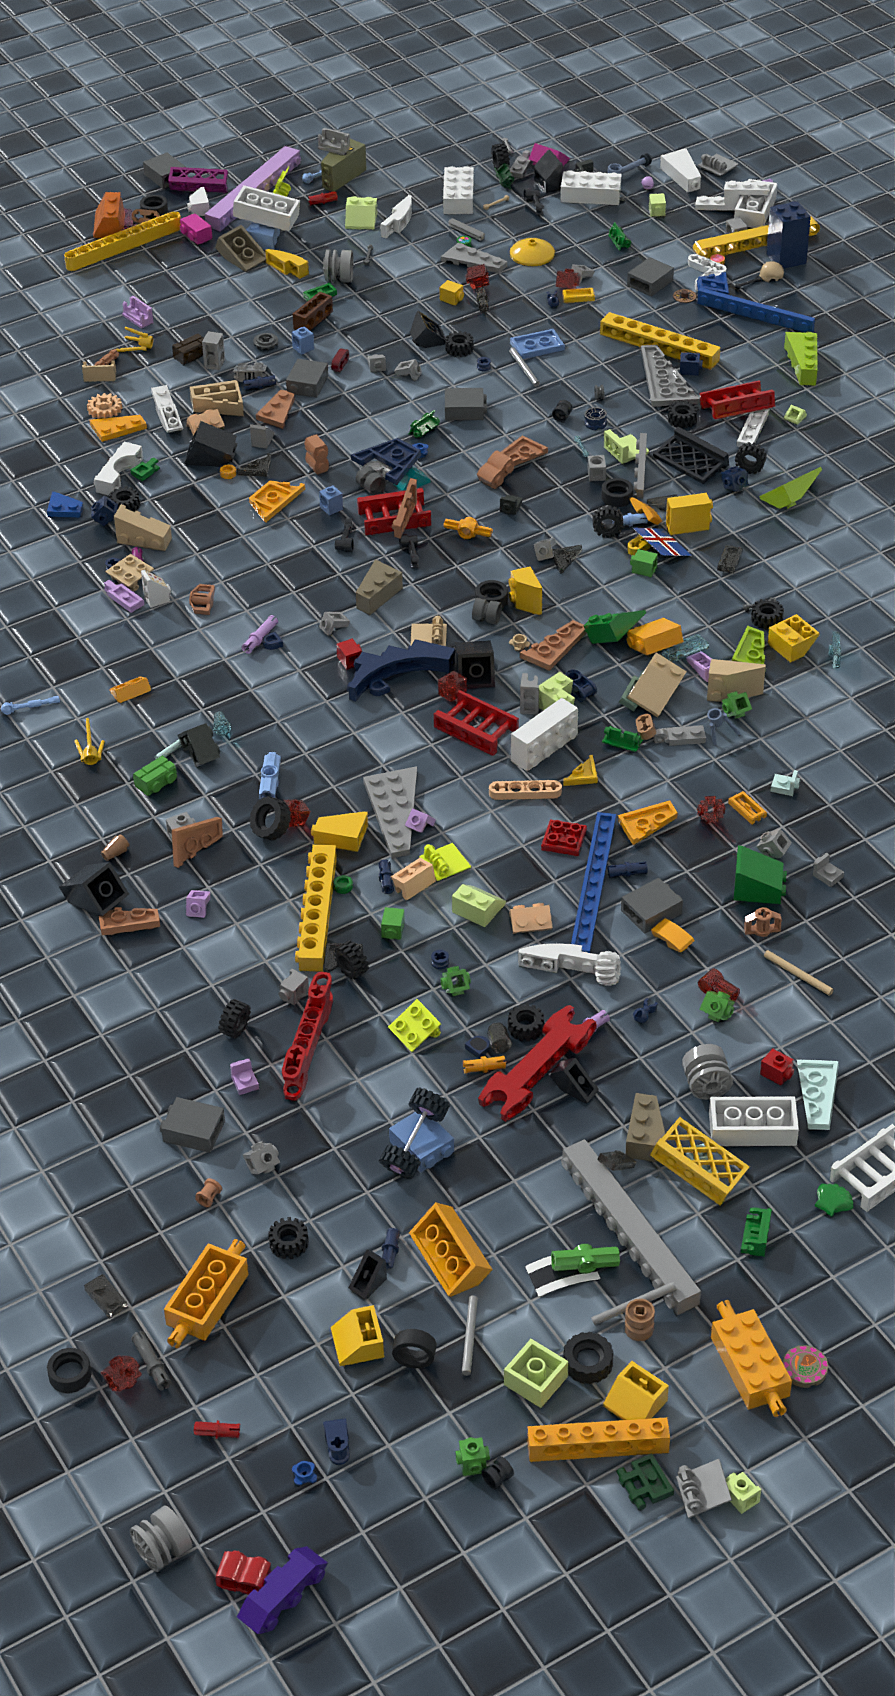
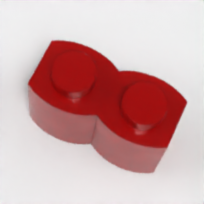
(242, 1572)

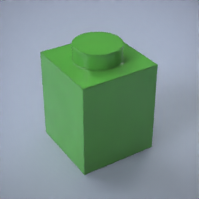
(644, 563)
(392, 923)

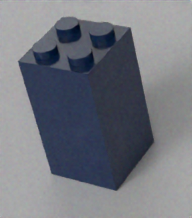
(788, 234)

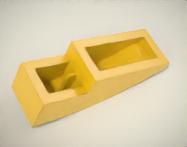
(287, 263)

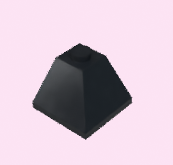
(426, 332)

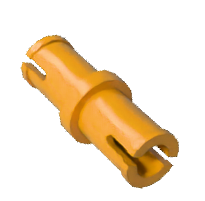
(484, 1064)

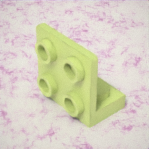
(621, 448)

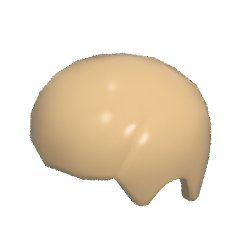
(771, 270)

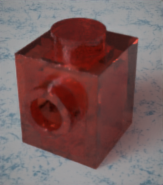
(477, 276)
(567, 279)

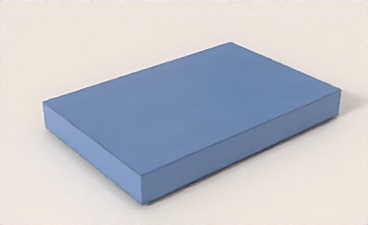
(537, 343)

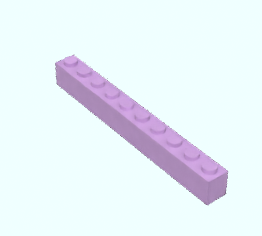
(262, 179)

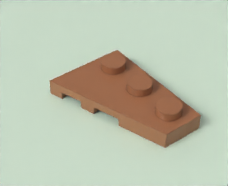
(277, 409)
(524, 450)
(128, 921)

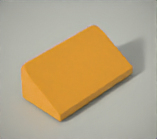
(130, 689)

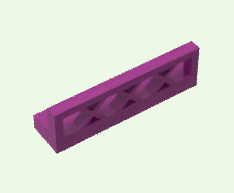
(187, 183)

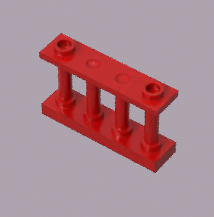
(737, 399)
(385, 503)
(470, 734)

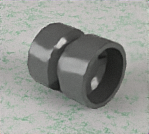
(371, 480)
(486, 611)

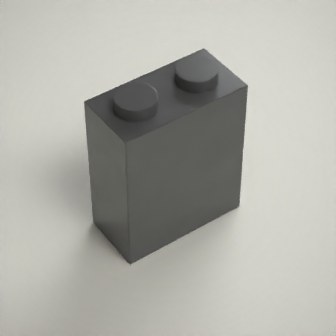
(159, 168)
(650, 276)
(307, 377)
(465, 404)
(651, 905)
(192, 1124)

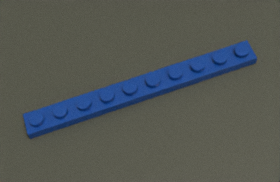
(593, 881)

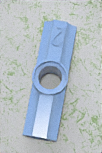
(269, 775)

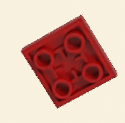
(564, 837)

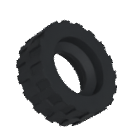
(259, 814)
(593, 1342)

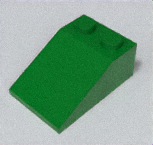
(611, 626)

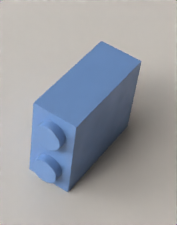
(430, 1143)

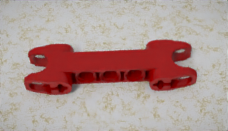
(302, 1050)
(516, 1085)

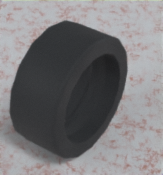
(150, 201)
(616, 500)
(492, 586)
(417, 1339)
(71, 1384)

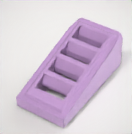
(701, 667)

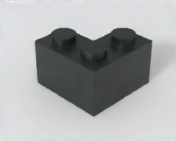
(200, 744)

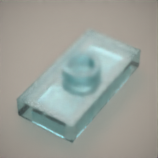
(835, 649)

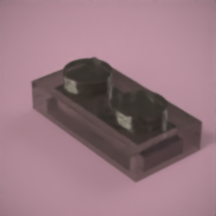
(105, 1296)

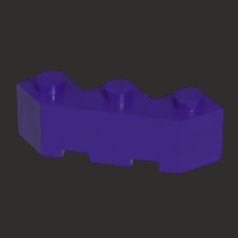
(282, 1589)

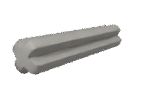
(468, 230)

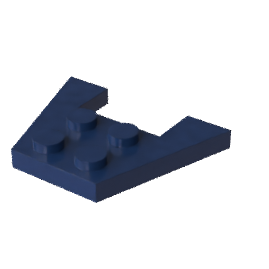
(393, 453)

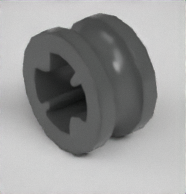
(599, 392)

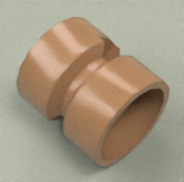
(639, 1319)

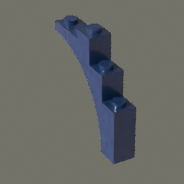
(395, 660)

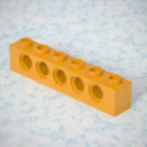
(598, 1439)

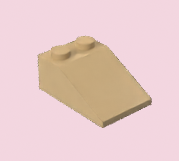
(734, 676)
(656, 684)

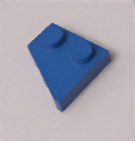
(714, 283)
(64, 506)

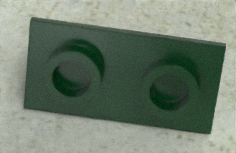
(505, 176)

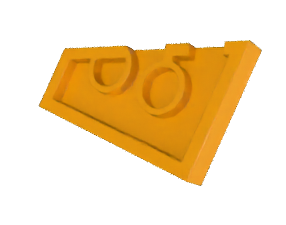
(117, 426)
(647, 820)

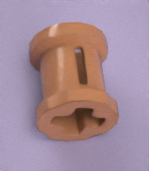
(208, 1193)

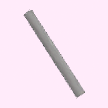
(525, 368)
(620, 1309)
(469, 1336)

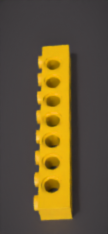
(670, 343)
(317, 908)

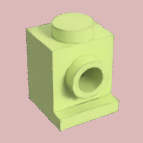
(743, 1492)

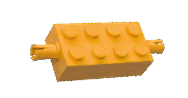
(206, 1292)
(751, 1359)

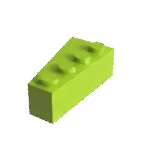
(803, 355)

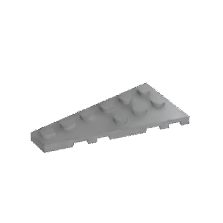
(663, 381)
(392, 801)

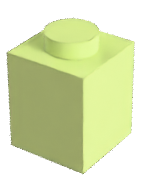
(657, 204)

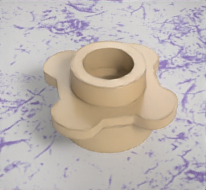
(519, 642)

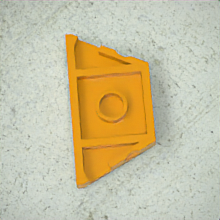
(273, 498)

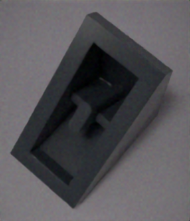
(369, 1275)

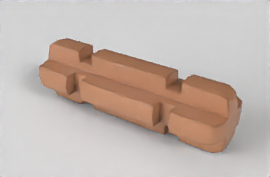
(105, 360)

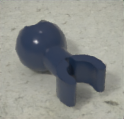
(553, 300)
(641, 1014)

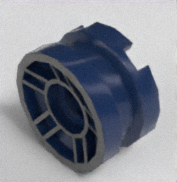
(595, 418)

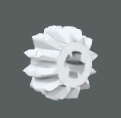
(608, 968)

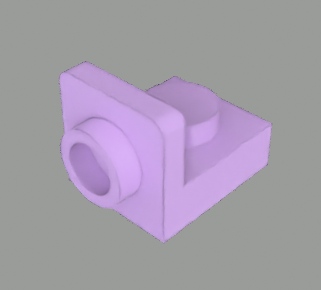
(419, 820)
(196, 903)
(243, 1076)

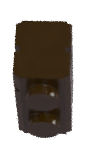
(188, 349)

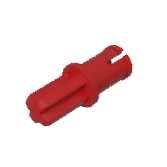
(322, 198)
(217, 1429)

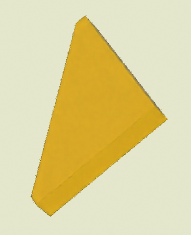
(583, 774)

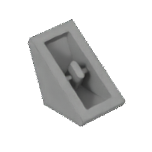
(260, 436)

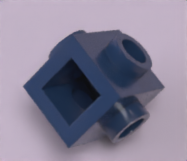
(735, 479)
(103, 510)

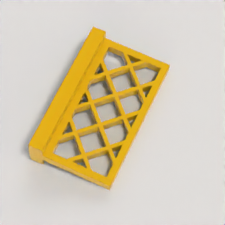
(691, 1170)

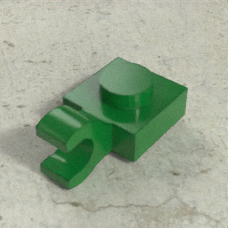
(145, 470)

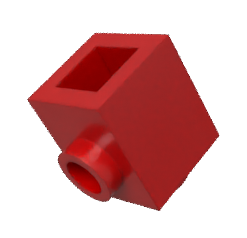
(347, 652)
(777, 1067)

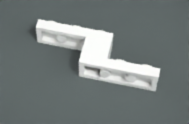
(732, 194)

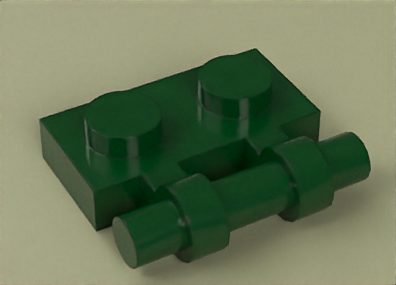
(652, 1478)

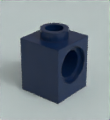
(690, 364)

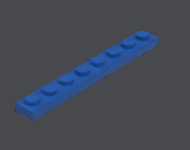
(756, 310)

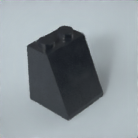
(211, 447)
(476, 663)
(95, 888)

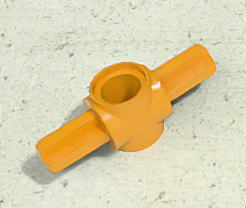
(468, 528)

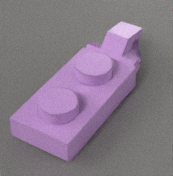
(123, 596)

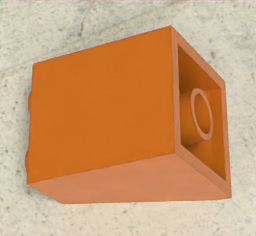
(109, 215)

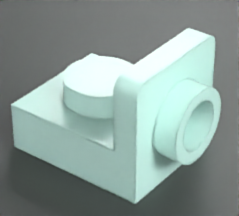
(785, 784)

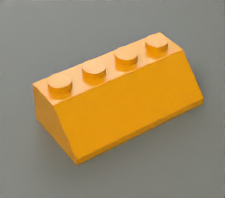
(450, 1250)

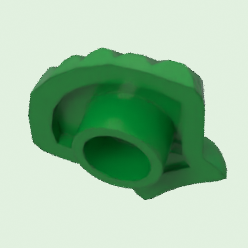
(833, 1199)

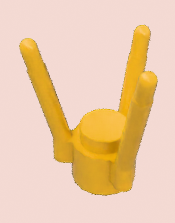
(144, 341)
(89, 754)

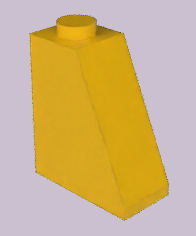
(341, 830)

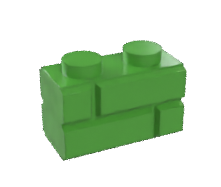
(155, 775)

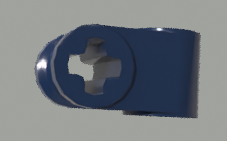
(580, 686)
(337, 1440)

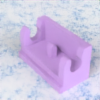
(138, 312)

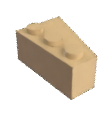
(141, 531)

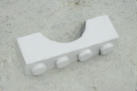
(125, 457)

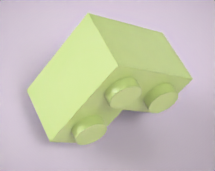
(555, 688)

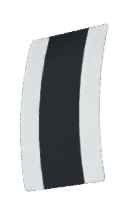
(548, 1280)

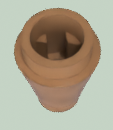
(115, 847)

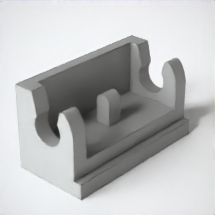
(334, 141)
(529, 695)

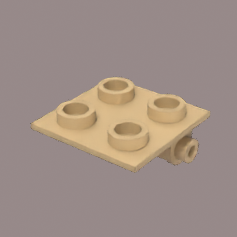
(128, 571)
(431, 633)

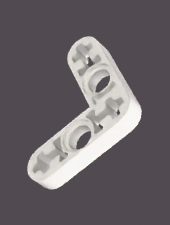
(705, 265)

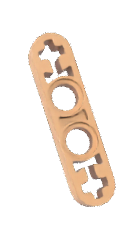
(525, 792)

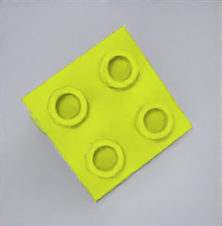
(281, 187)
(445, 860)
(415, 1025)

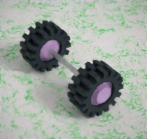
(399, 1159)

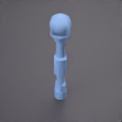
(307, 178)
(8, 708)

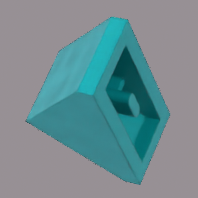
(413, 473)

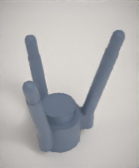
(716, 719)

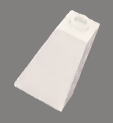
(681, 169)

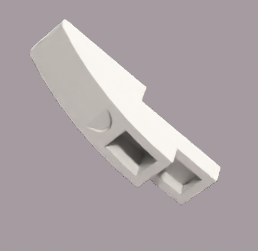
(399, 219)
(166, 409)
(552, 956)

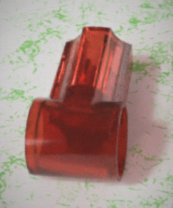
(715, 982)

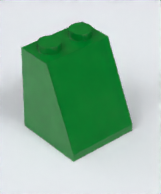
(758, 877)

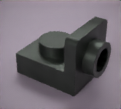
(584, 166)
(510, 504)

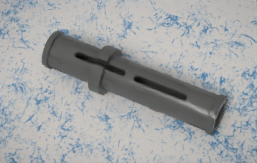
(154, 1367)

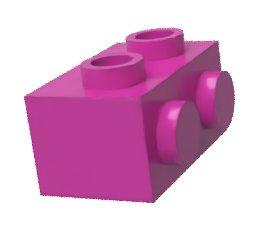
(196, 229)

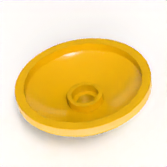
(532, 252)

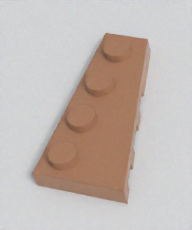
(555, 646)

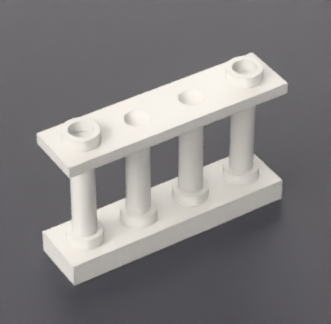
(885, 1184)

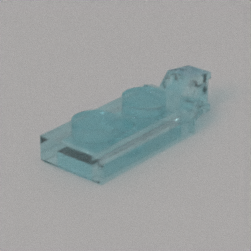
(689, 647)

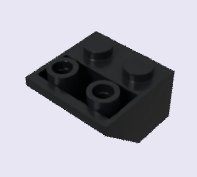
(548, 172)

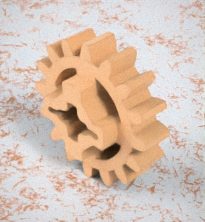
(104, 406)

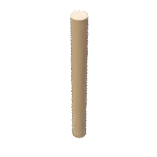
(798, 972)

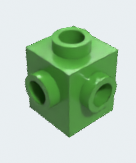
(736, 704)
(462, 983)
(717, 1005)
(472, 1456)

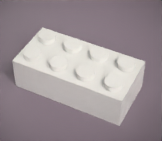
(591, 187)
(458, 190)
(266, 208)
(756, 208)
(544, 734)
(753, 1121)

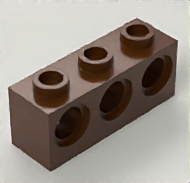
(313, 311)

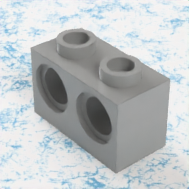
(213, 350)

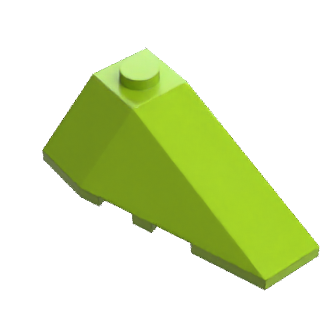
(791, 491)

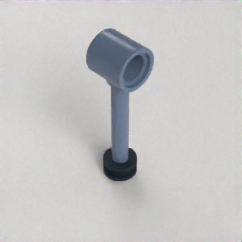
(644, 160)

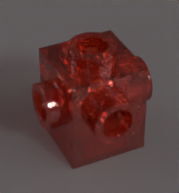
(450, 685)
(716, 804)
(299, 812)
(121, 1373)

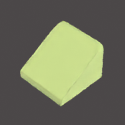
(795, 414)

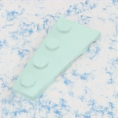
(818, 1090)

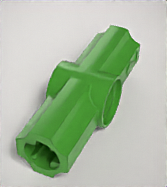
(585, 1258)

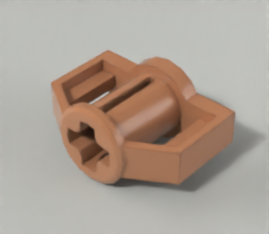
(202, 599)
(762, 926)

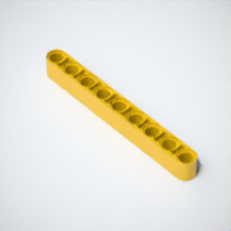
(122, 241)
(739, 241)

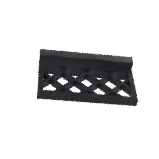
(699, 448)

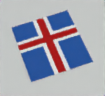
(662, 541)

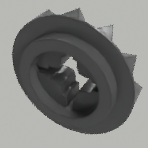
(265, 341)

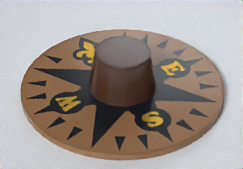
(684, 295)

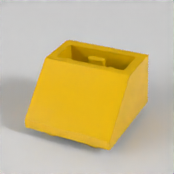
(792, 637)
(358, 1336)
(636, 1394)

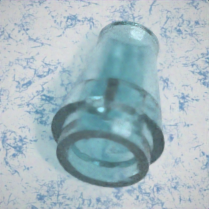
(221, 724)

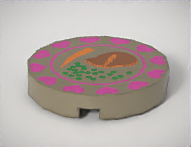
(806, 1366)

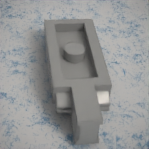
(521, 165)
(681, 735)

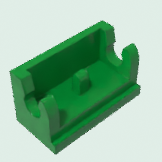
(756, 1232)

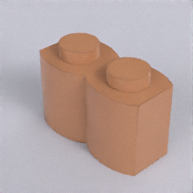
(316, 454)
(495, 469)

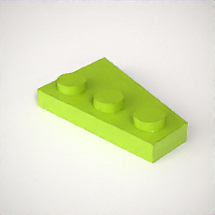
(750, 647)

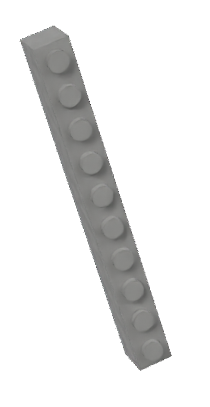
(630, 1226)

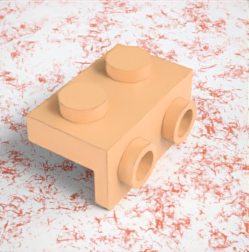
(209, 416)
(530, 918)

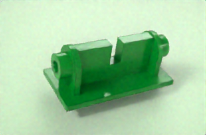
(618, 237)
(428, 420)
(627, 741)

